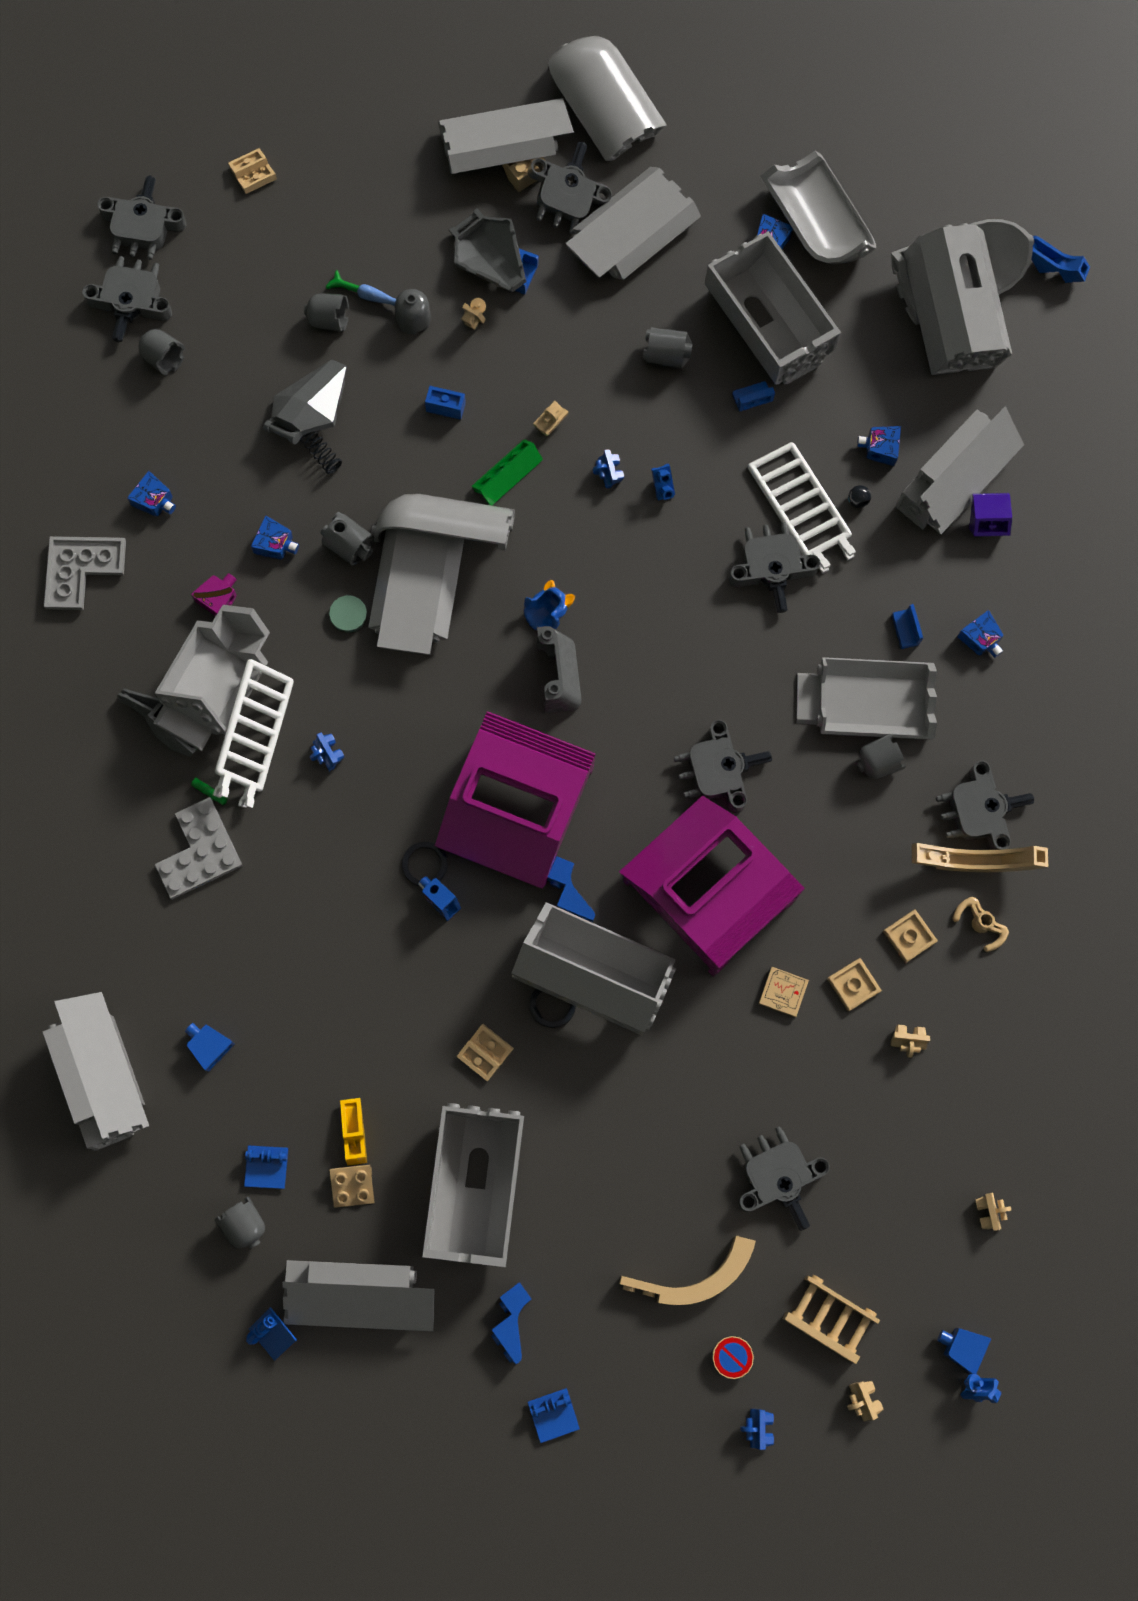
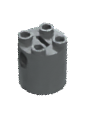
(667, 347)
(347, 539)

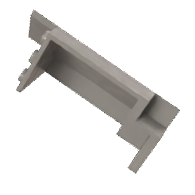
(959, 469)
(208, 673)
(95, 1071)
(356, 1296)

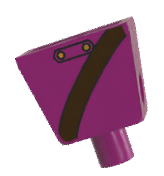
(215, 593)

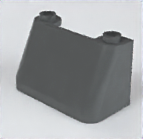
(562, 693)

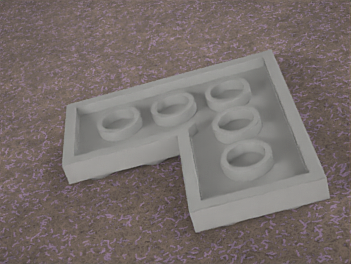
(72, 560)
(209, 853)

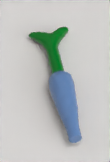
(364, 291)

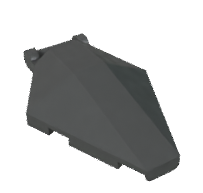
(489, 250)
(308, 403)

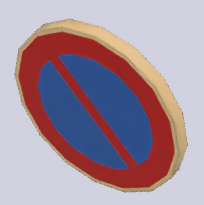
(733, 1357)

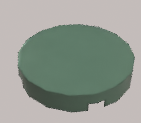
(348, 613)

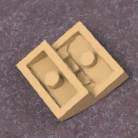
(252, 170)
(485, 1052)

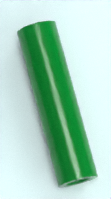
(208, 790)

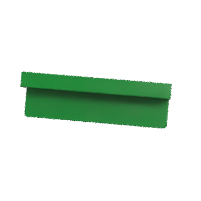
(508, 472)

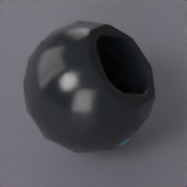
(859, 496)

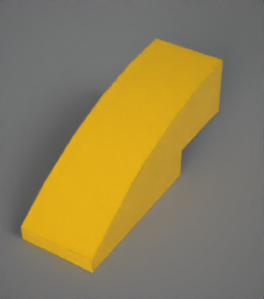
(353, 1131)

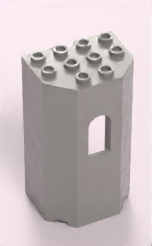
(957, 323)
(801, 326)
(594, 969)
(466, 1221)

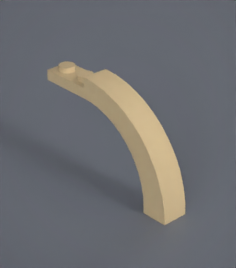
(980, 860)
(721, 1279)

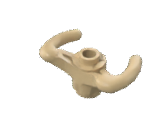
(985, 917)

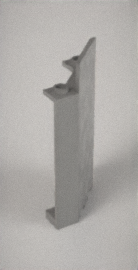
(504, 135)
(633, 225)
(415, 590)
(869, 698)

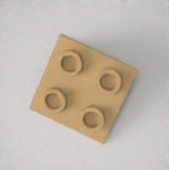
(352, 1186)

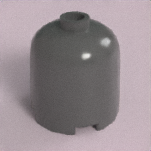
(327, 311)
(412, 311)
(161, 351)
(880, 758)
(242, 1225)

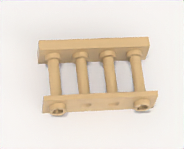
(813, 1328)

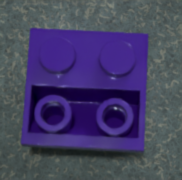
(991, 514)

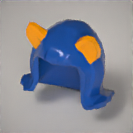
(547, 606)

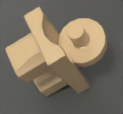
(473, 314)
(550, 418)
(910, 1042)
(992, 1221)
(862, 1402)

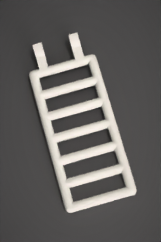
(841, 539)
(222, 789)

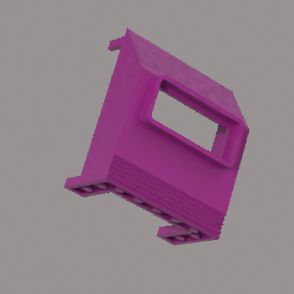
(526, 762)
(735, 905)

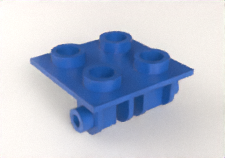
(266, 1167)
(271, 1334)
(553, 1415)

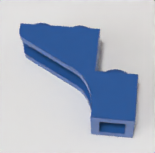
(1050, 259)
(570, 899)
(507, 1331)

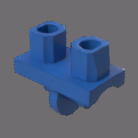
(606, 469)
(663, 482)
(323, 752)
(981, 1389)
(756, 1429)

